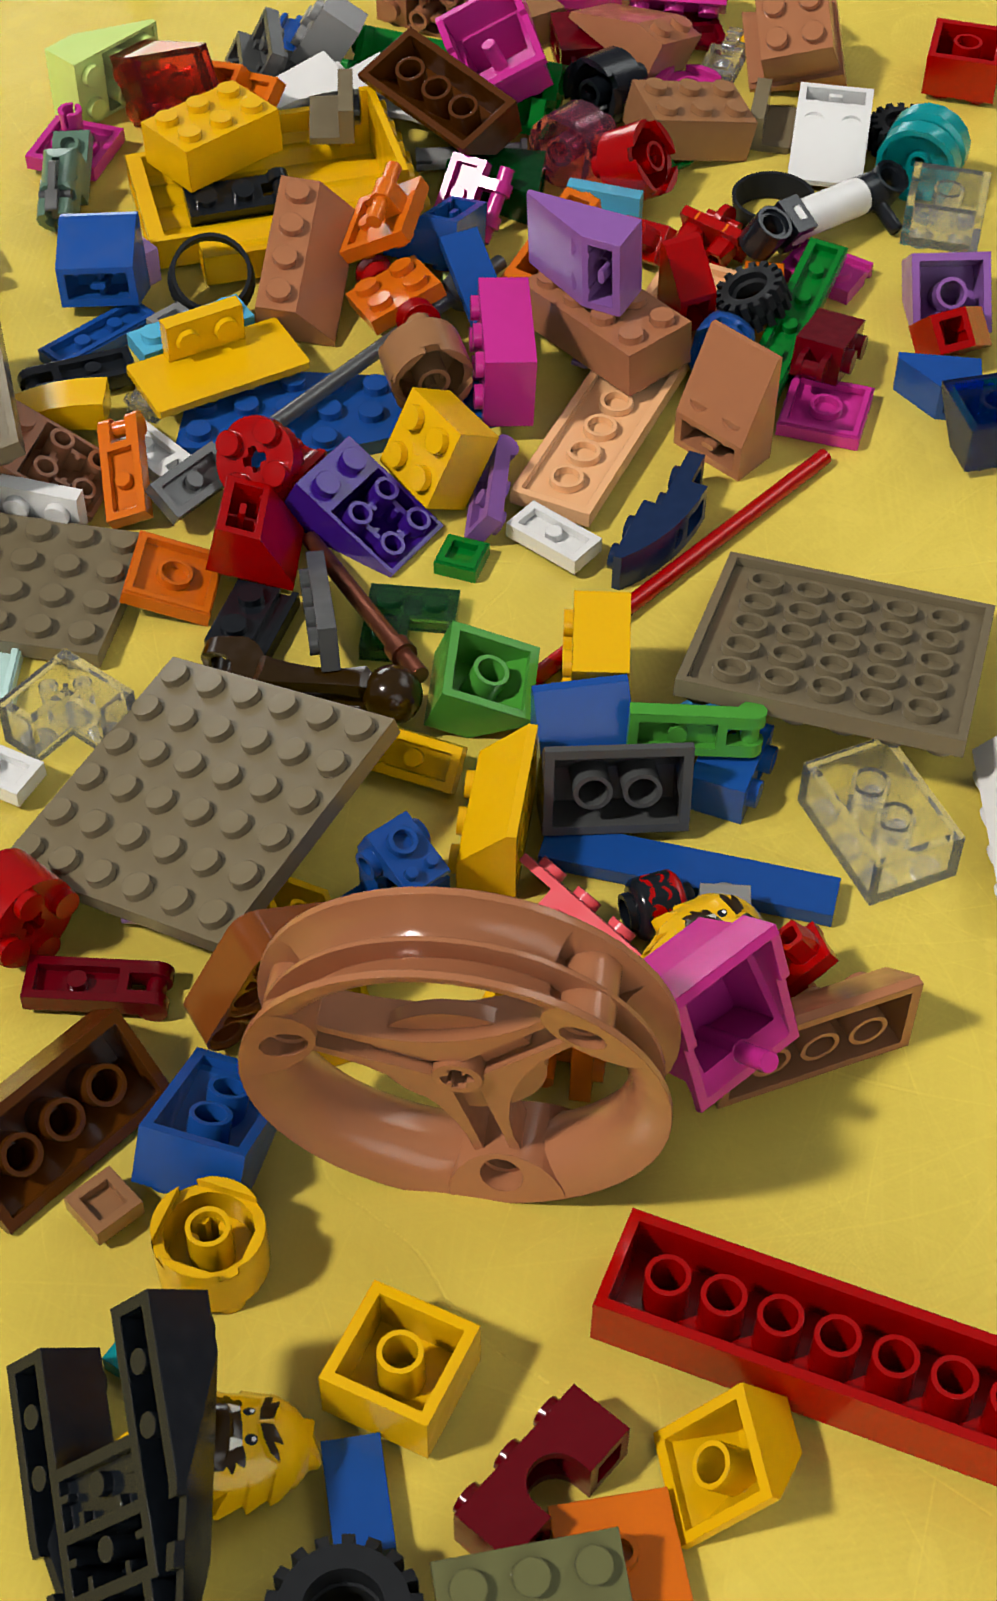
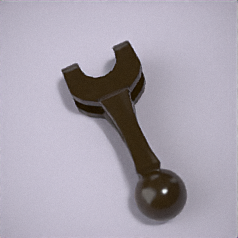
(385, 691)

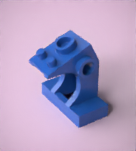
(399, 856)

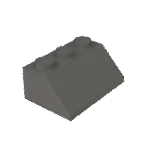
(615, 788)

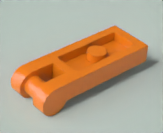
(124, 470)

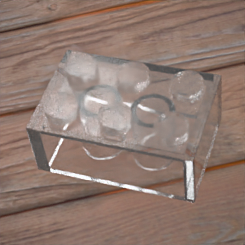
(880, 820)

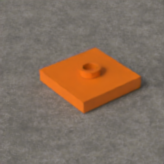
(170, 579)
(647, 1537)

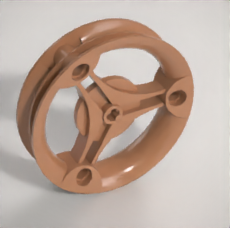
(471, 1057)

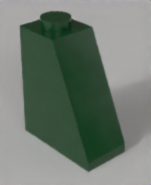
(528, 174)

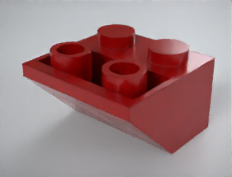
(255, 535)

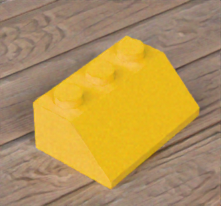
(497, 815)

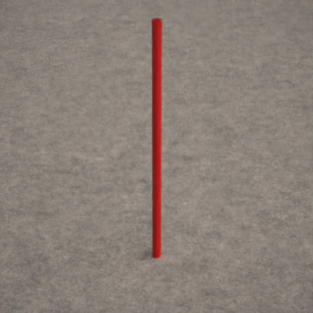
(707, 546)

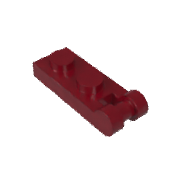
(97, 983)

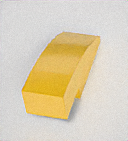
(72, 402)

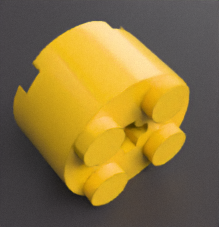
(212, 1241)

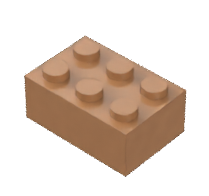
(701, 117)

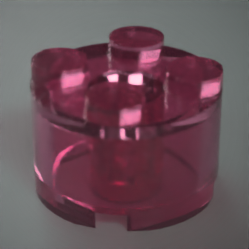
(570, 140)

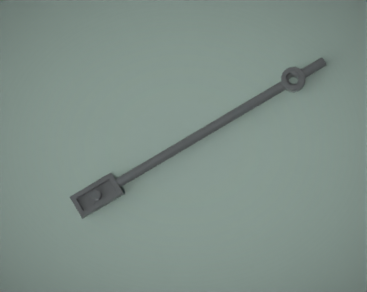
(197, 477)

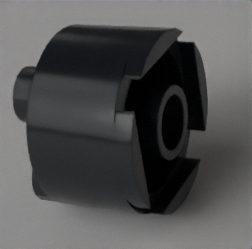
(603, 79)

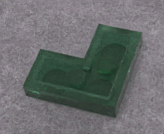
(408, 610)

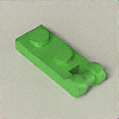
(700, 724)

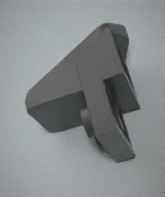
(264, 49)

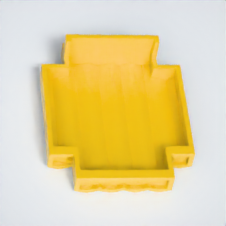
(343, 168)

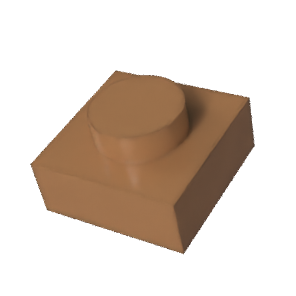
(104, 1205)

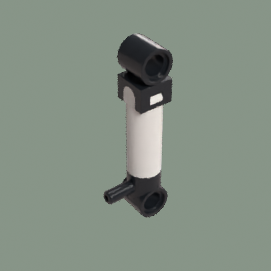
(796, 218)

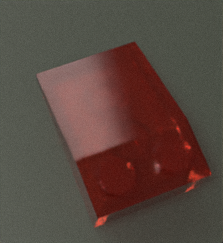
(161, 75)

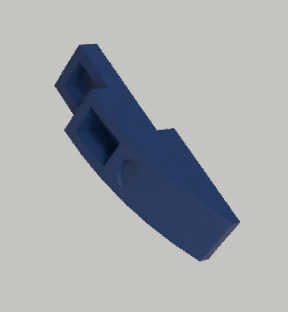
(660, 527)

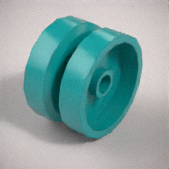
(926, 135)

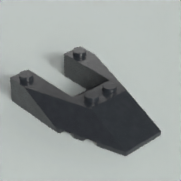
(135, 1510)

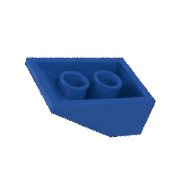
(202, 1128)

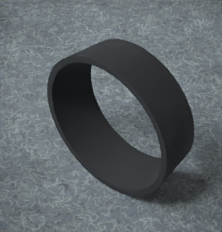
(765, 185)
(174, 289)

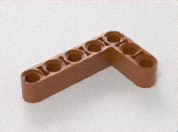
(226, 989)

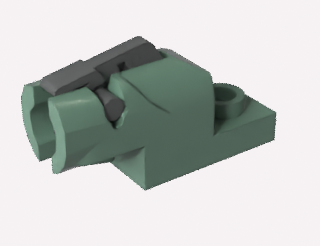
(65, 176)

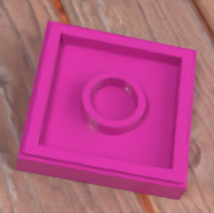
(825, 412)

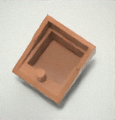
(794, 43)

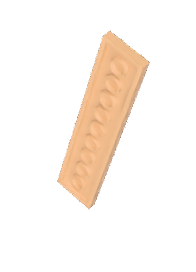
(595, 440)

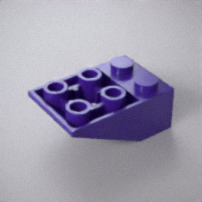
(361, 510)

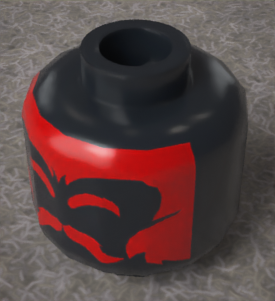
(650, 897)

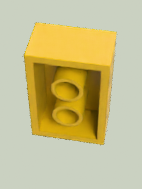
(212, 135)

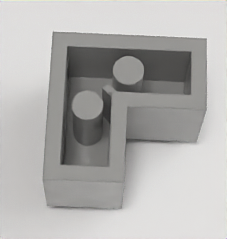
(328, 28)

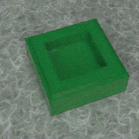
(461, 558)

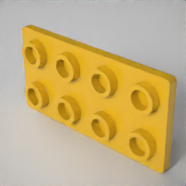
(214, 357)

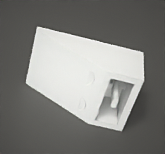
(830, 133)

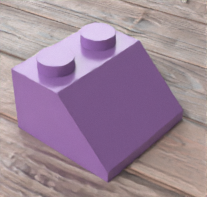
(946, 282)

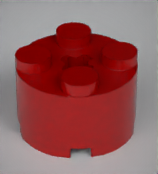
(637, 158)
(32, 908)

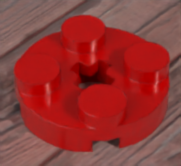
(266, 436)

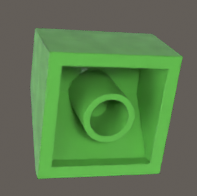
(480, 682)

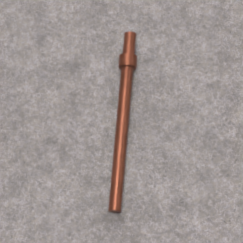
(396, 646)

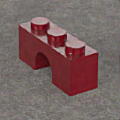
(569, 1442)

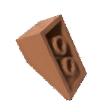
(649, 35)

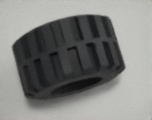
(345, 1574)

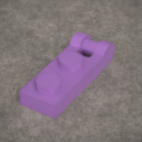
(487, 501)

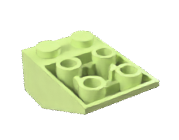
(83, 70)

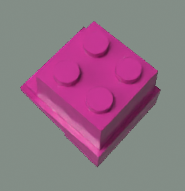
(498, 44)
(728, 1001)

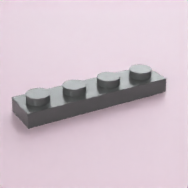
(319, 611)

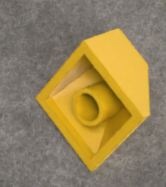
(727, 1460)

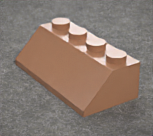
(302, 264)
(839, 1028)

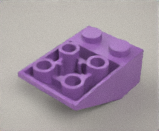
(586, 251)

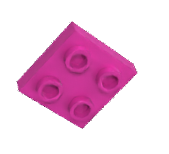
(106, 139)

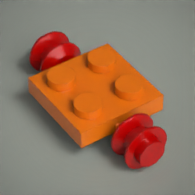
(393, 291)

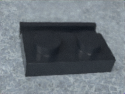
(256, 613)

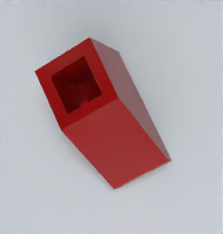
(686, 278)
(951, 332)

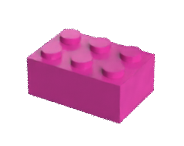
(503, 351)

